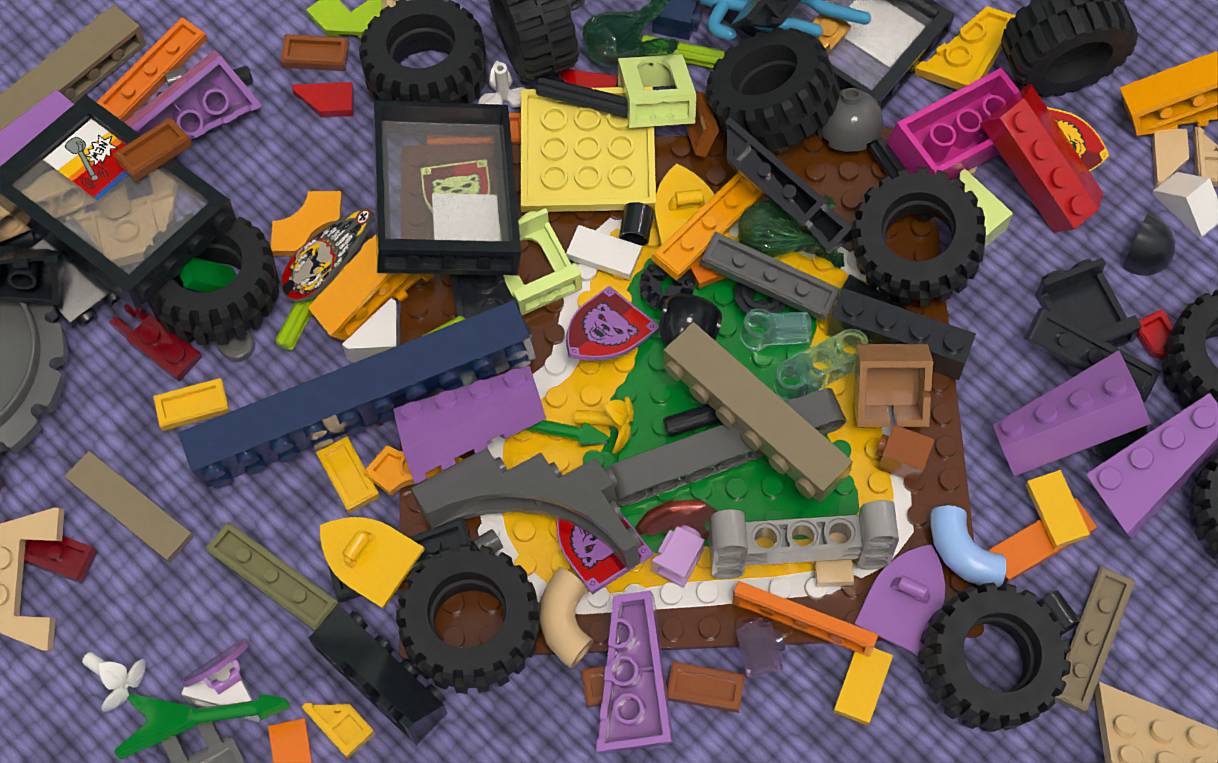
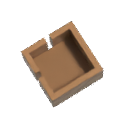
(892, 377)

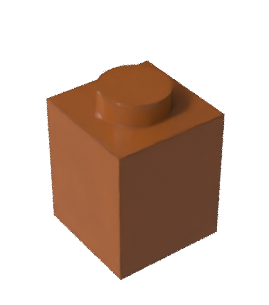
(904, 453)

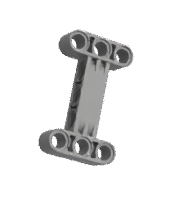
(870, 538)

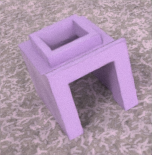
(679, 555)

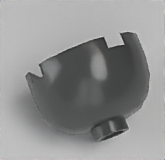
(854, 121)

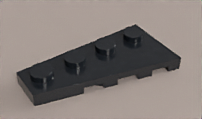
(480, 293)

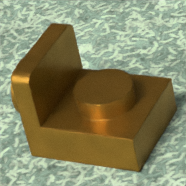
(833, 31)

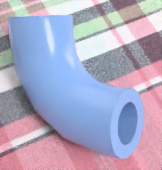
(959, 550)

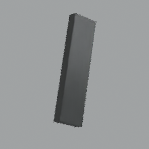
(770, 276)

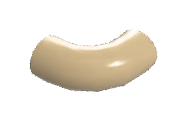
(559, 620)

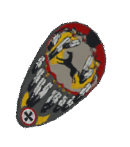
(324, 256)

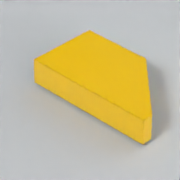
(340, 725)

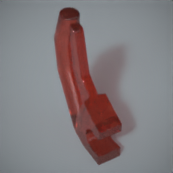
(676, 513)

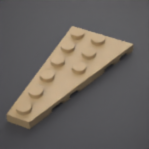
(1149, 733)

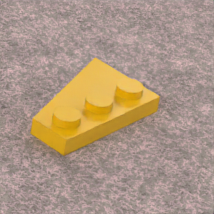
(969, 53)

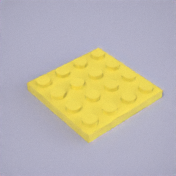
(583, 157)

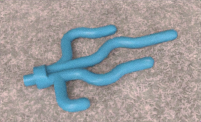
(820, 6)

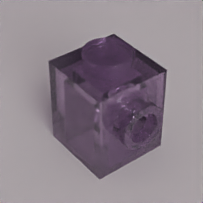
(759, 646)

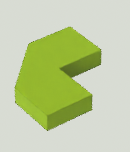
(336, 19)

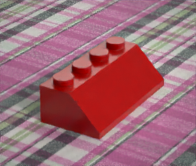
(1043, 160)

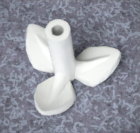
(500, 81)
(115, 677)

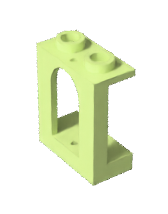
(657, 106)
(562, 282)

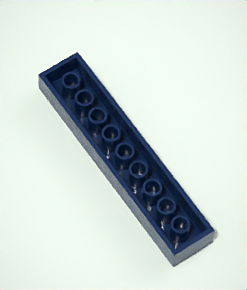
(356, 396)

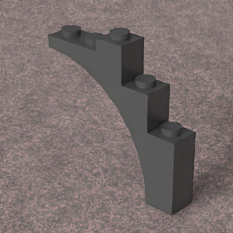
(486, 487)

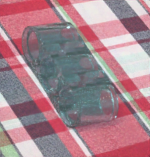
(812, 379)

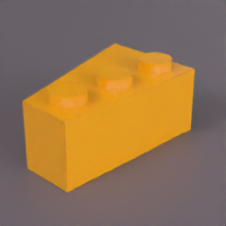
(1174, 96)
(359, 293)

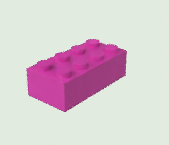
(949, 131)

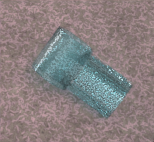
(777, 327)

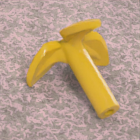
(616, 414)

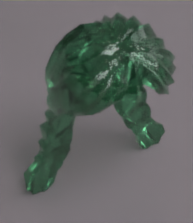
(618, 33)
(775, 234)

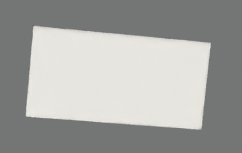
(604, 252)

